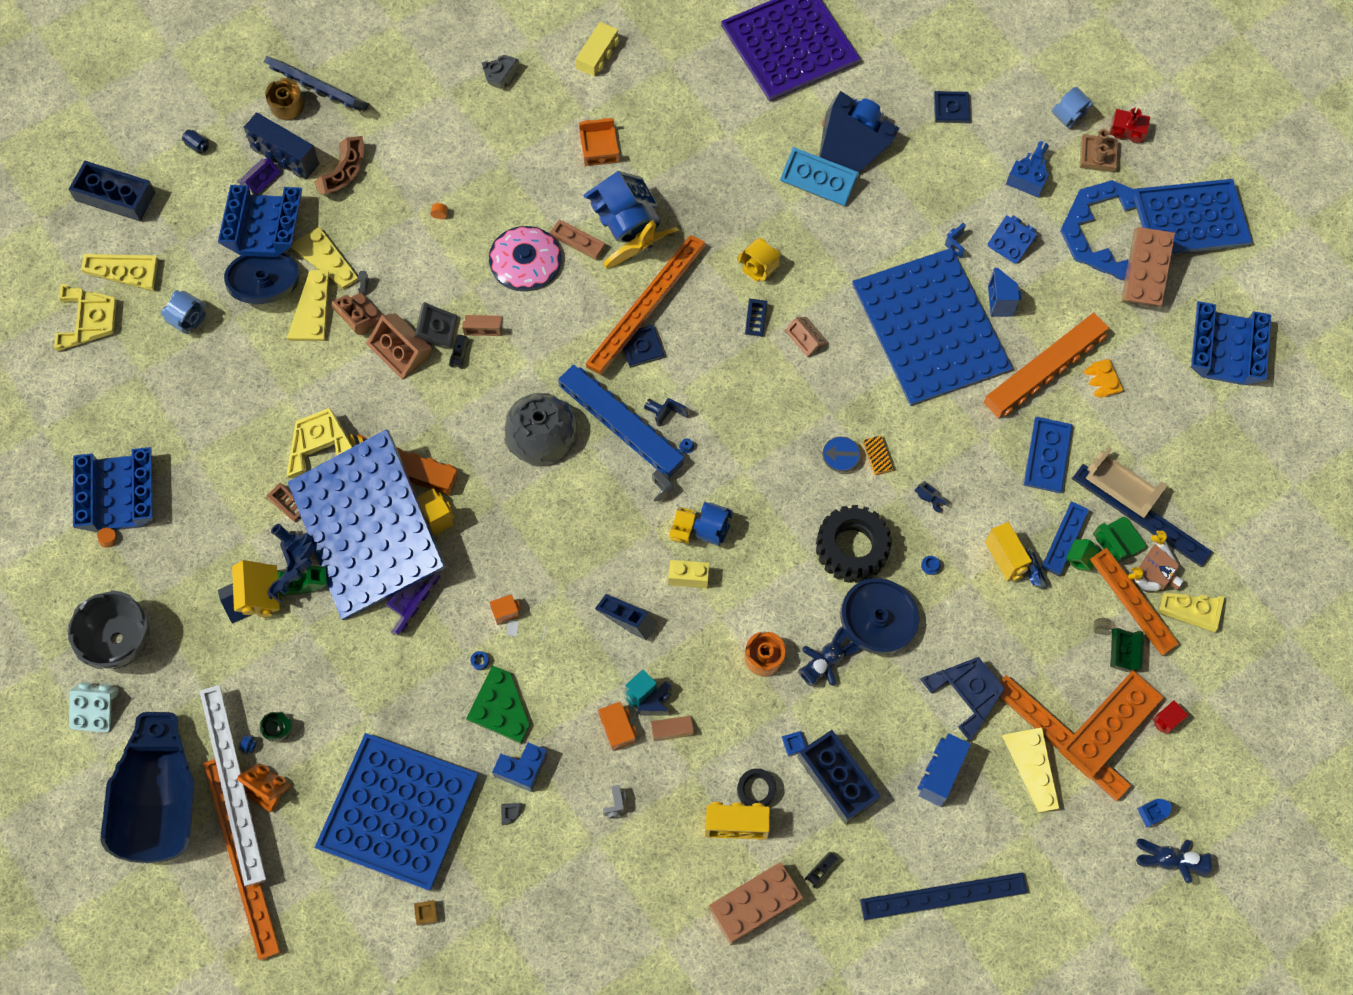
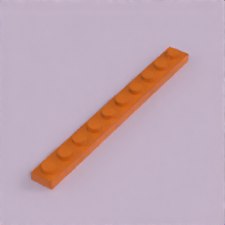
(645, 305)
(252, 896)

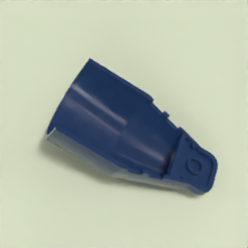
(149, 794)

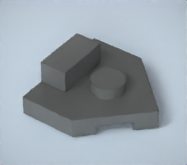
(501, 71)

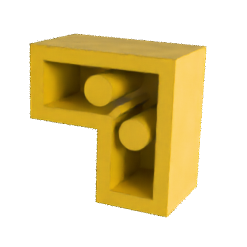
(436, 511)

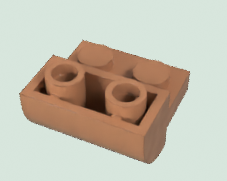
(357, 312)

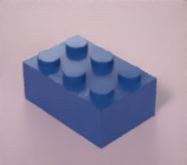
(943, 769)

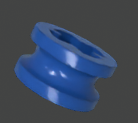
(485, 660)

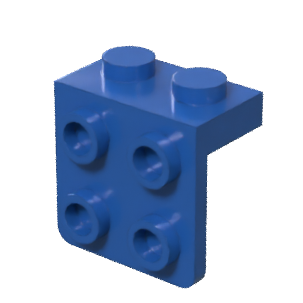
(1012, 238)

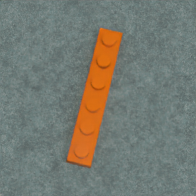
(1134, 601)

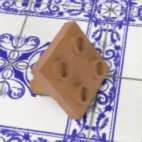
(1099, 151)

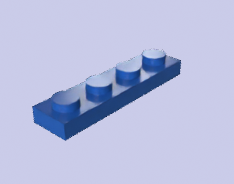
(1064, 538)

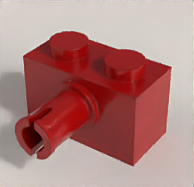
(1129, 125)

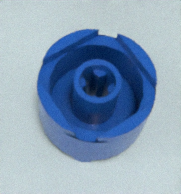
(867, 113)
(713, 523)

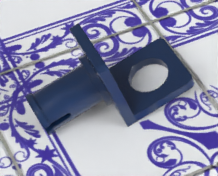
(663, 410)

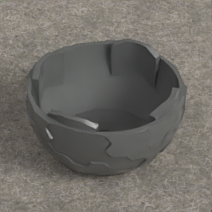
(544, 440)
(101, 619)

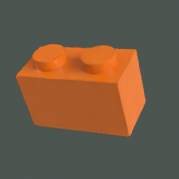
(616, 725)

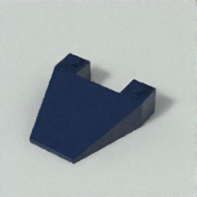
(850, 141)

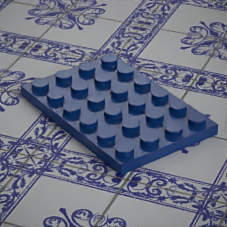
(1198, 213)

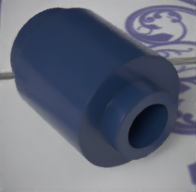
(195, 141)

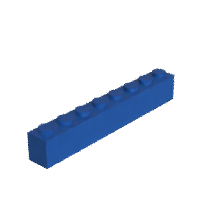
(621, 421)

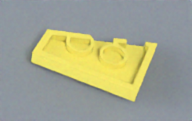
(1198, 611)

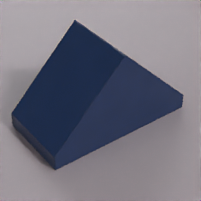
(227, 600)

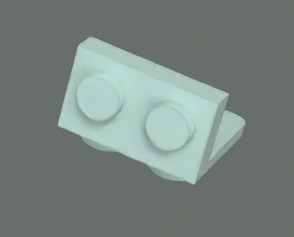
(91, 706)

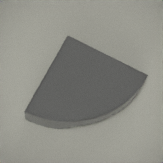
(363, 276)
(510, 812)

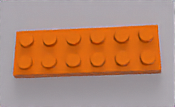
(1111, 724)

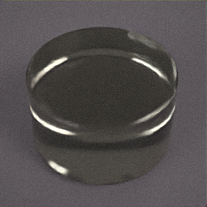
(1103, 626)

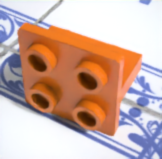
(263, 786)

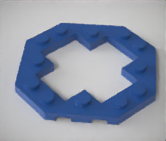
(1081, 214)

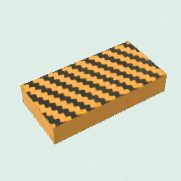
(878, 455)

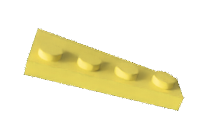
(311, 312)

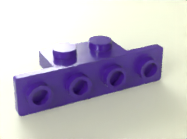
(406, 601)

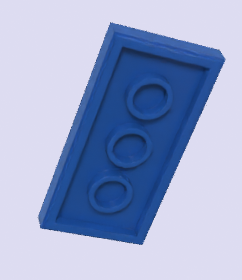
(1048, 455)

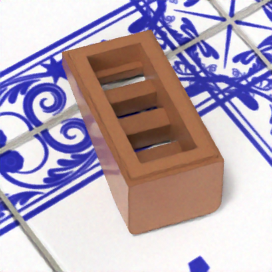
(275, 492)

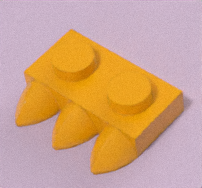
(1105, 378)

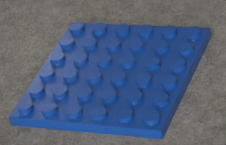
(397, 812)

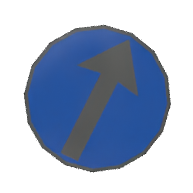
(841, 454)

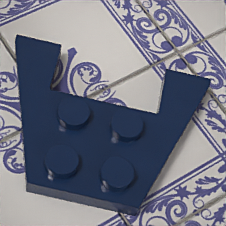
(974, 685)

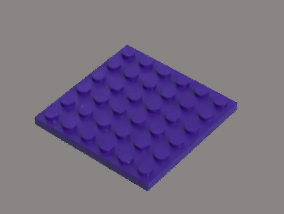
(789, 44)

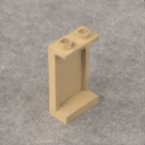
(1123, 484)

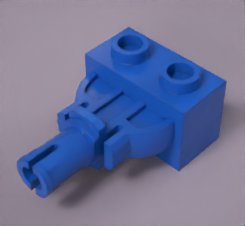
(1029, 174)

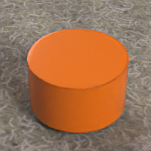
(439, 211)
(106, 537)

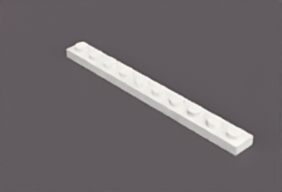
(233, 790)

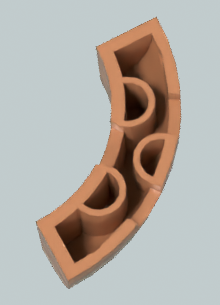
(348, 166)

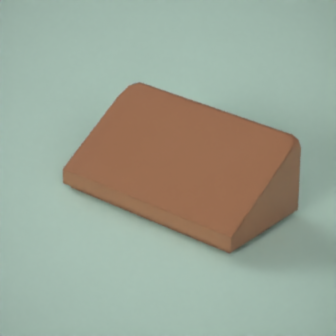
(672, 728)

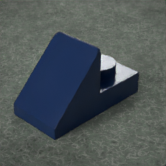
(652, 704)

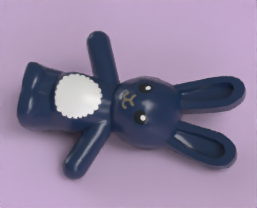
(822, 663)
(1170, 858)

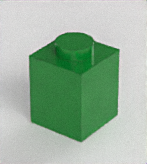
(1081, 553)

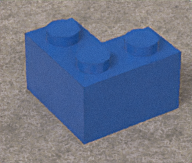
(521, 772)

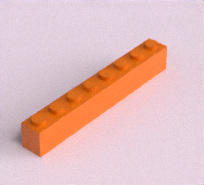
(1046, 365)

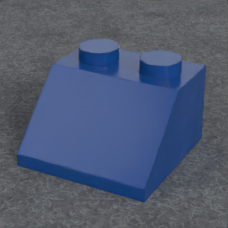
(1003, 294)

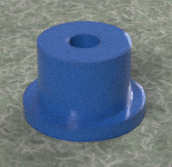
(686, 446)

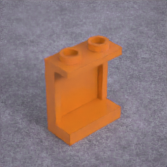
(599, 141)

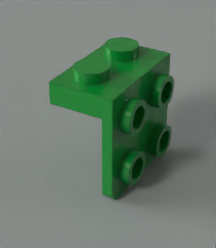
(1119, 539)

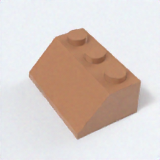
(396, 345)

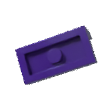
(260, 176)

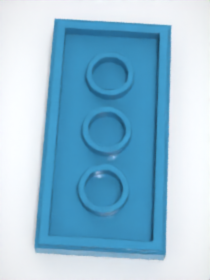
(819, 176)

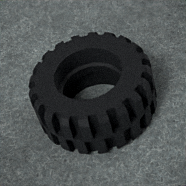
(861, 521)

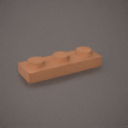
(577, 239)

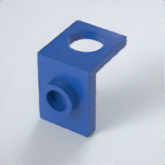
(952, 236)

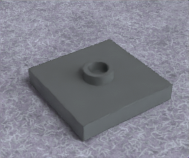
(436, 326)

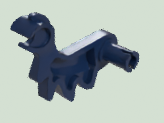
(297, 552)

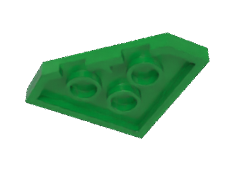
(499, 707)

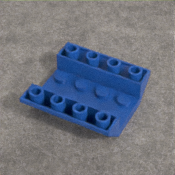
(259, 222)
(1230, 345)
(112, 491)

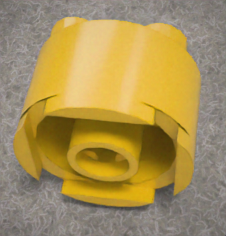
(759, 260)

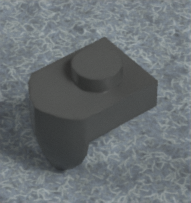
(664, 484)

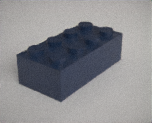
(281, 146)
(112, 190)
(838, 776)

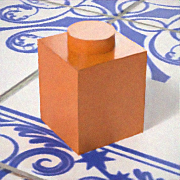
(505, 609)

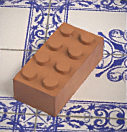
(1148, 267)
(755, 903)

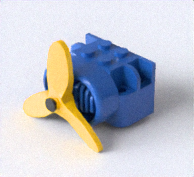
(629, 213)

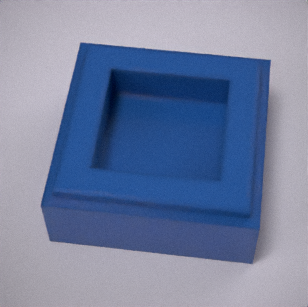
(793, 743)

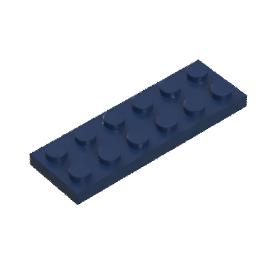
(315, 83)

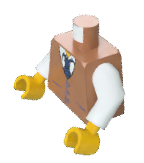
(1157, 567)

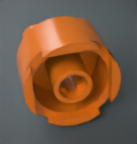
(763, 643)

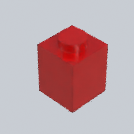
(1169, 717)

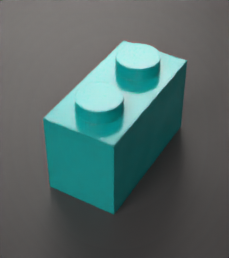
(639, 689)

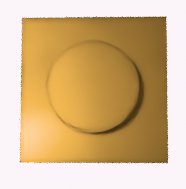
(426, 912)

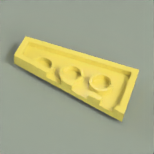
(322, 254)
(125, 269)
(1032, 760)

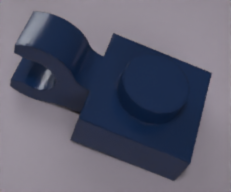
(930, 494)

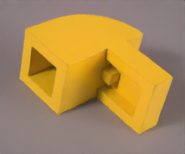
(683, 525)

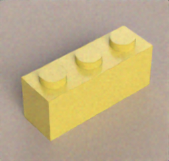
(597, 49)

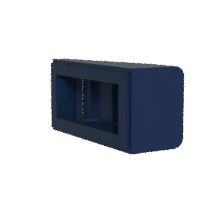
(758, 304)

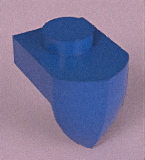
(1154, 811)

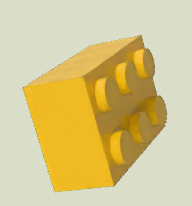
(737, 821)

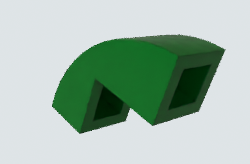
(312, 579)

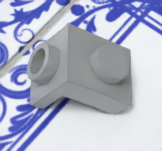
(619, 798)

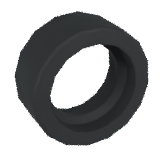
(761, 774)

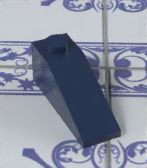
(627, 616)

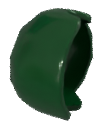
(270, 723)

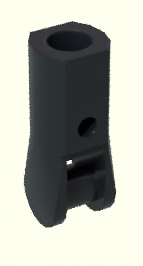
(459, 349)
(825, 865)

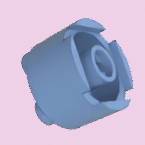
(1073, 106)
(184, 311)

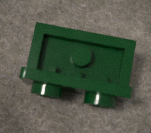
(1127, 650)

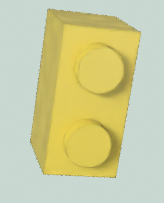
(688, 574)

